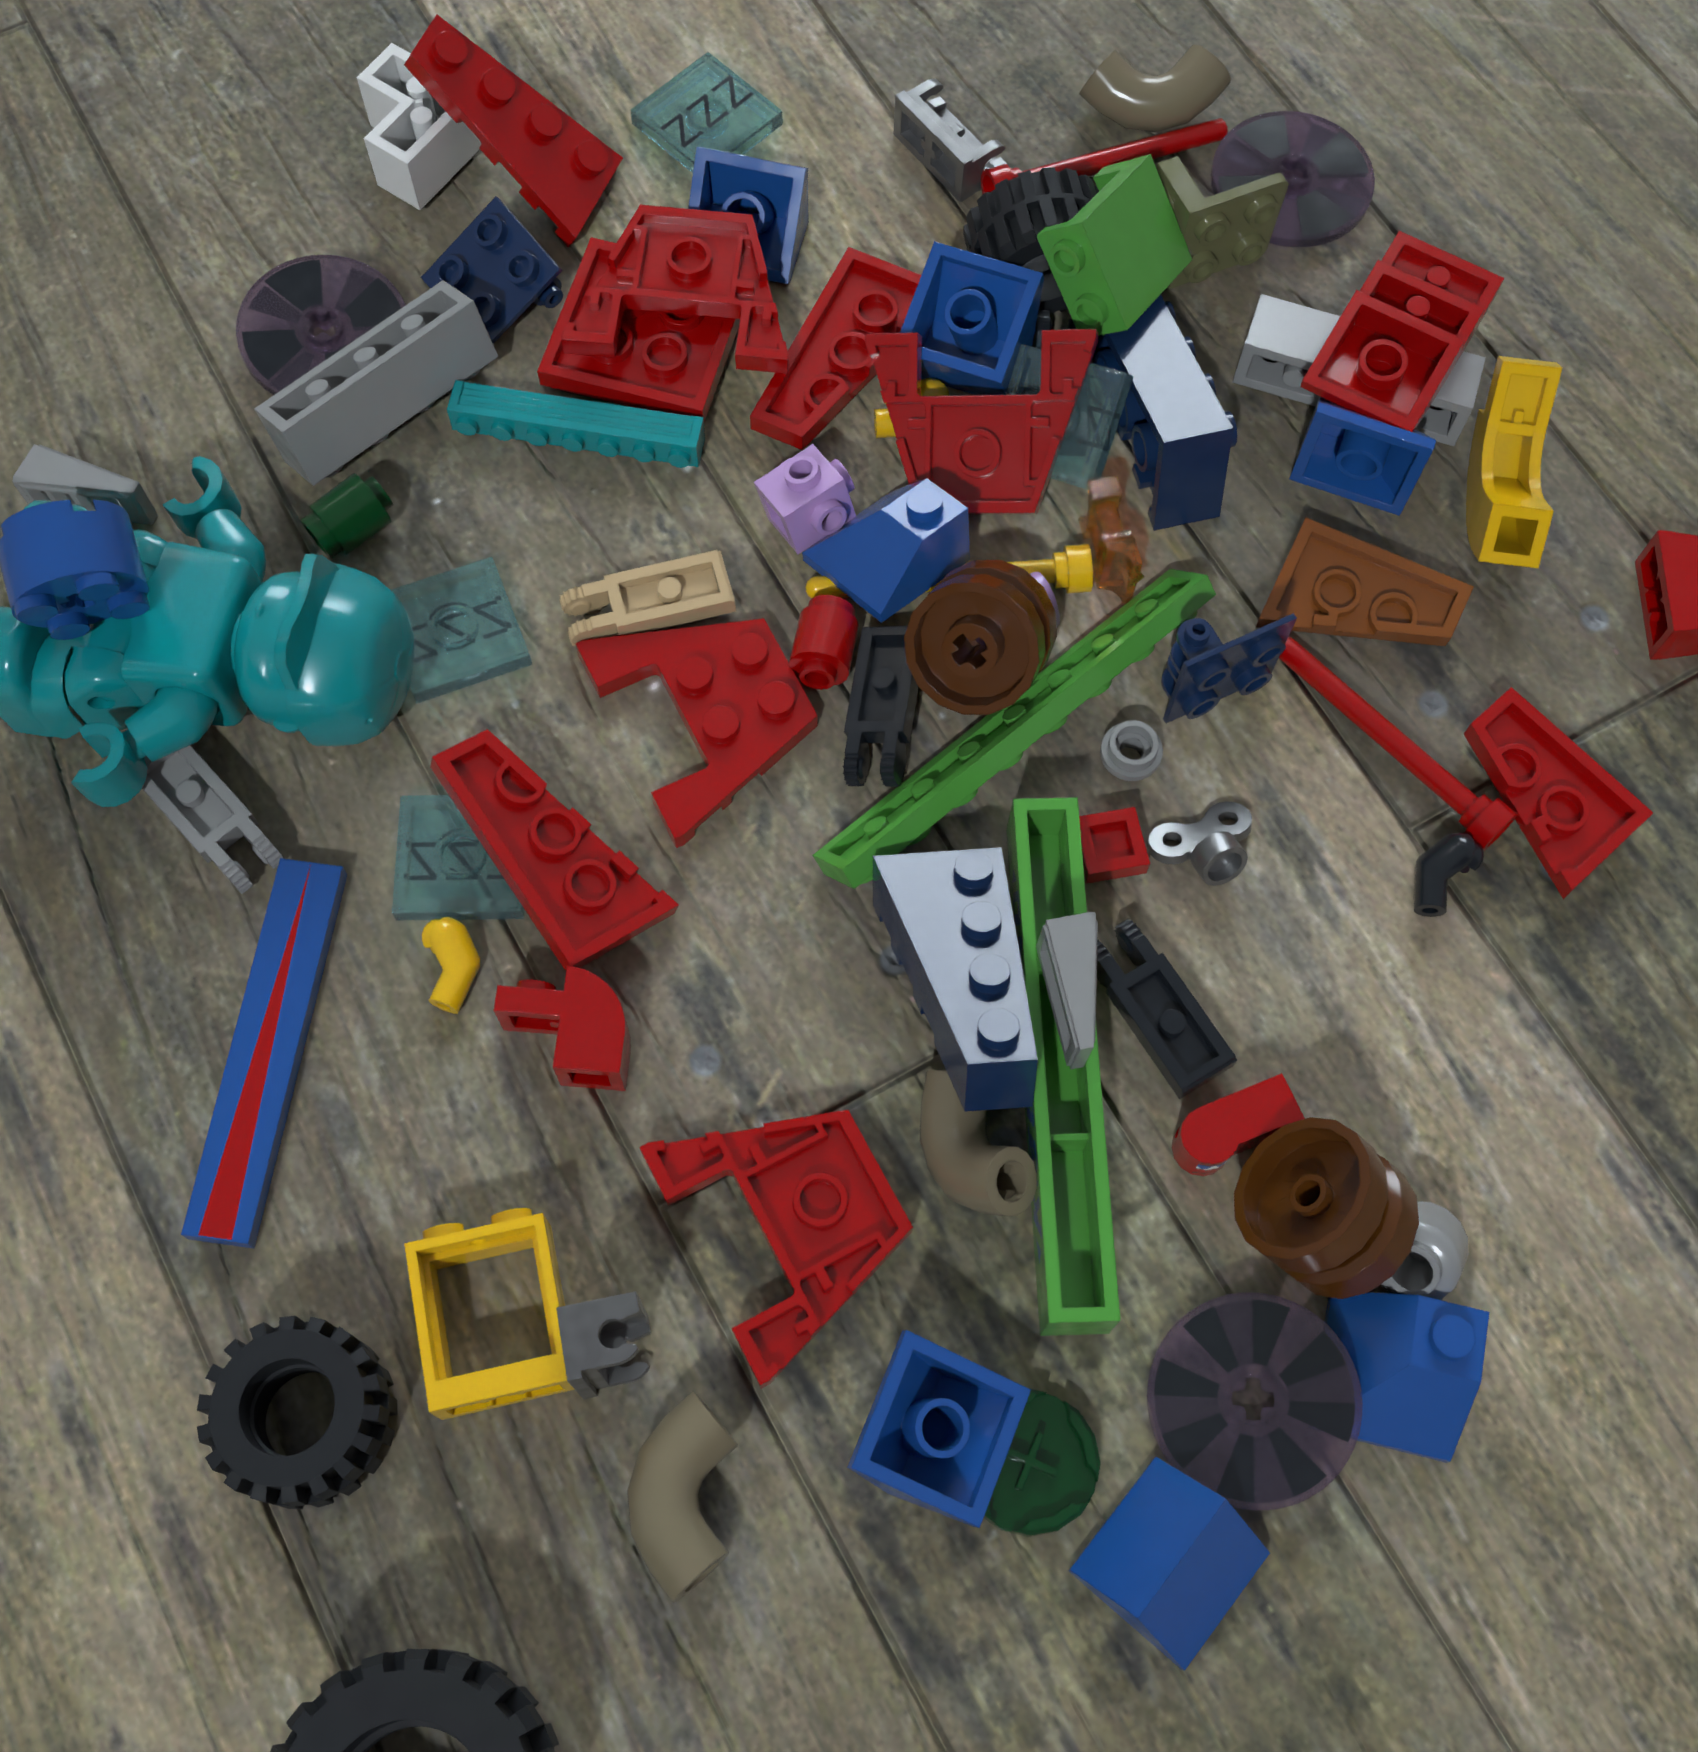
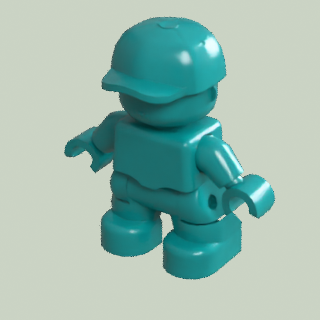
(301, 651)

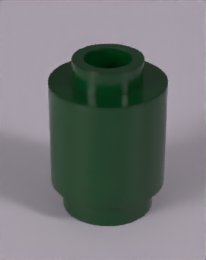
(348, 515)

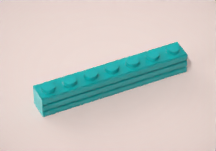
(576, 424)

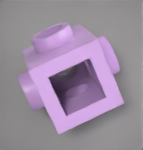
(807, 498)

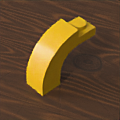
(1504, 493)

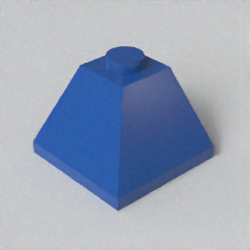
(1361, 457)
(895, 548)
(1414, 1367)

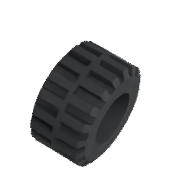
(1014, 214)
(243, 1396)

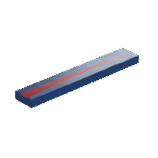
(265, 1055)

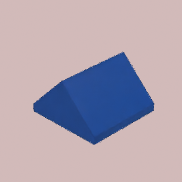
(760, 187)
(939, 1430)
(1171, 1560)

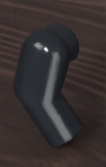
(1439, 863)

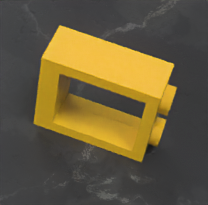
(501, 1385)

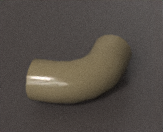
(1159, 100)
(964, 1161)
(665, 1492)

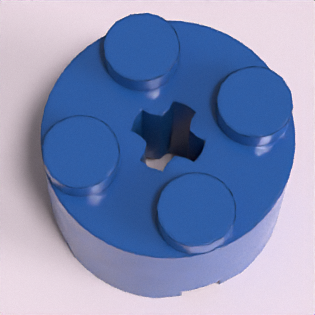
(72, 567)

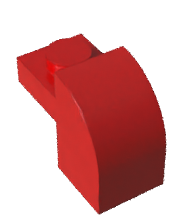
(588, 1023)

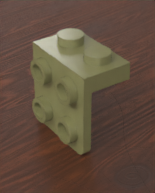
(1223, 227)

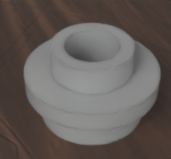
(1131, 735)

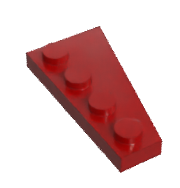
(534, 140)
(558, 869)

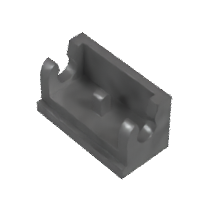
(943, 140)
(596, 1343)

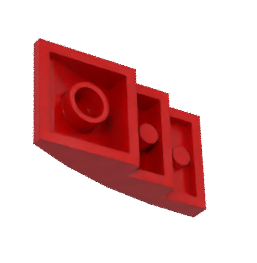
(1402, 333)

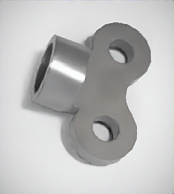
(1207, 843)

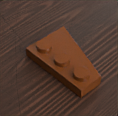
(1363, 591)

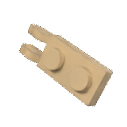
(651, 597)

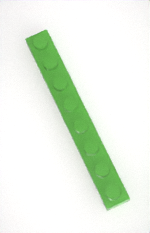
(1001, 737)

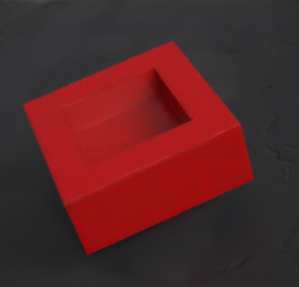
(1112, 845)

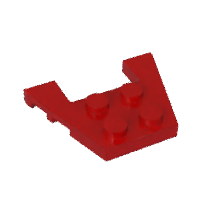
(685, 266)
(983, 448)
(730, 694)
(817, 1207)

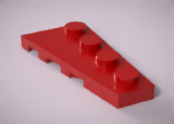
(830, 350)

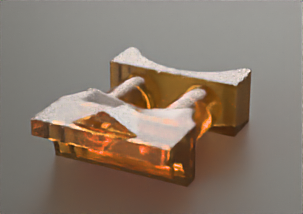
(1117, 556)

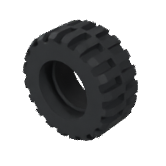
(420, 1690)

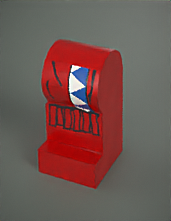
(1233, 1125)

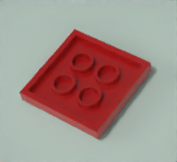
(660, 357)

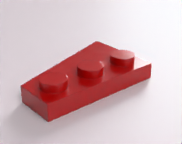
(1562, 796)

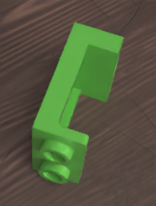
(1117, 248)

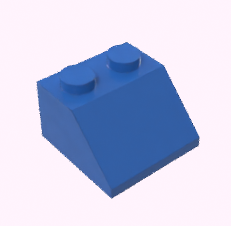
(973, 318)

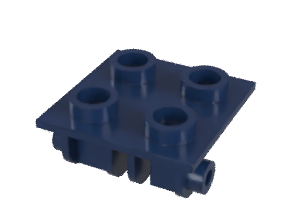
(498, 269)
(1207, 670)

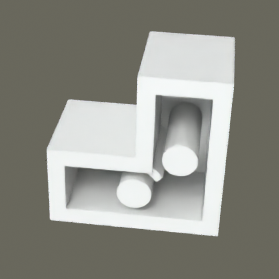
(413, 137)

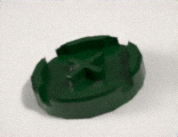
(1046, 1470)

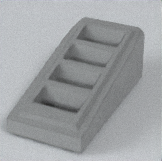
(57, 477)
(1070, 973)

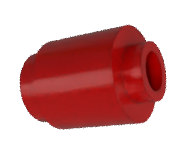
(824, 642)

